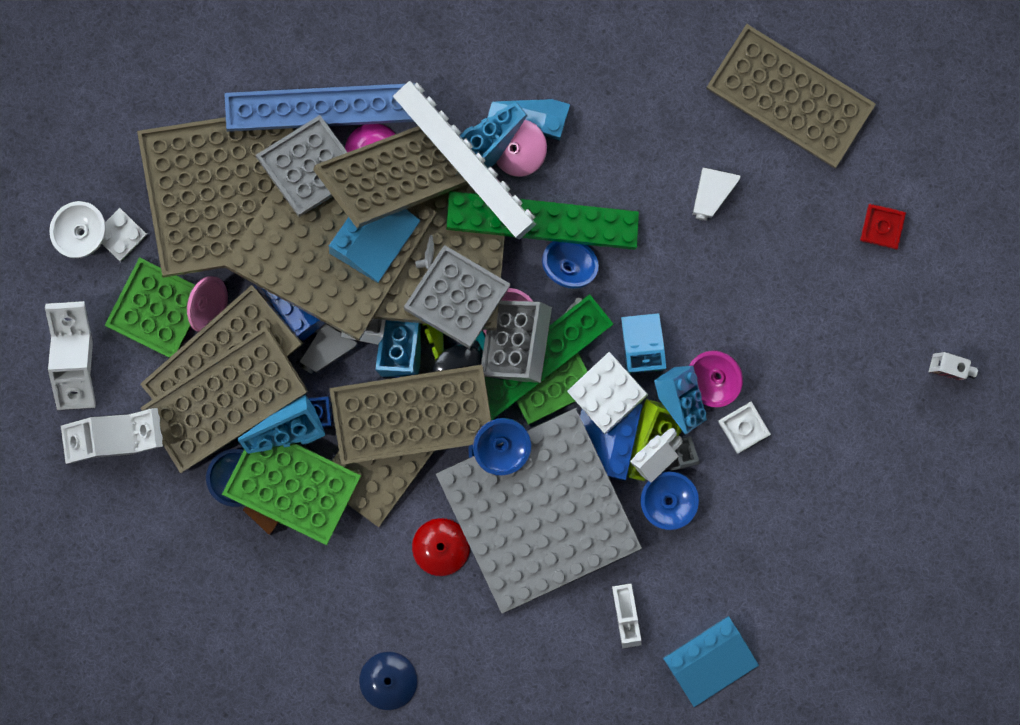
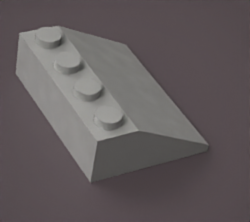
(518, 343)

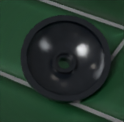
(457, 357)

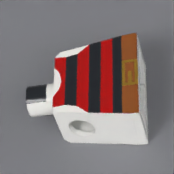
(949, 365)

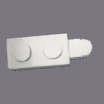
(657, 455)

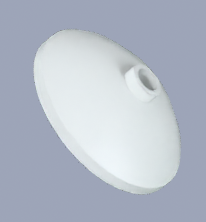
(69, 222)

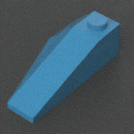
(546, 114)
(495, 133)
(289, 425)

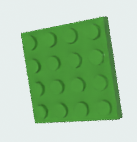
(152, 309)
(552, 392)

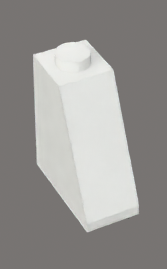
(712, 191)

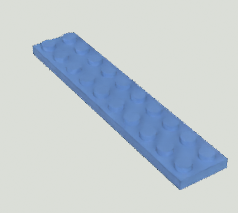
(298, 106)

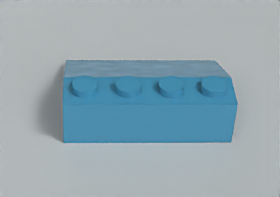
(374, 245)
(710, 661)

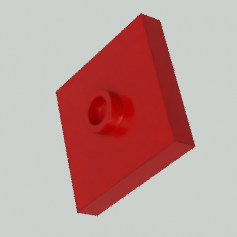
(882, 226)

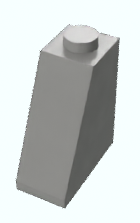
(326, 349)

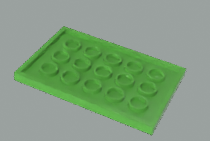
(293, 488)

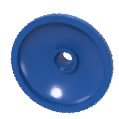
(576, 258)
(506, 457)
(684, 502)

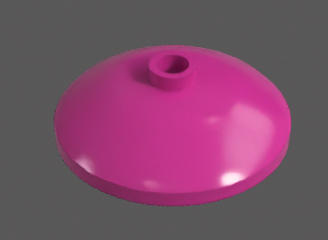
(367, 135)
(714, 390)

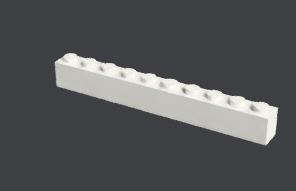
(465, 161)

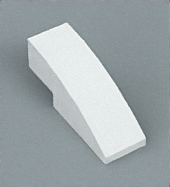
(626, 615)

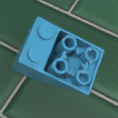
(643, 343)
(681, 397)

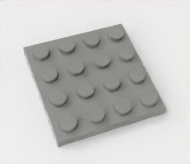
(292, 164)
(456, 296)

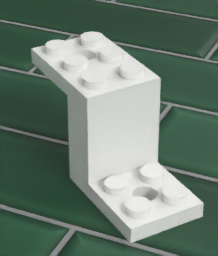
(70, 355)
(111, 435)

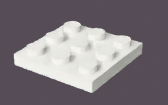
(607, 393)

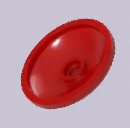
(447, 560)

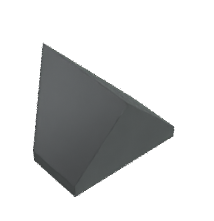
(686, 457)

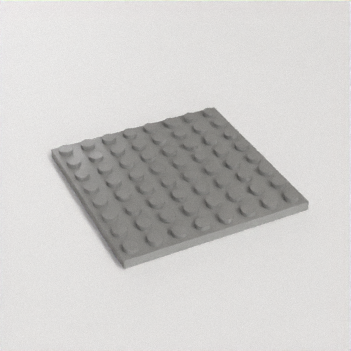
(543, 520)

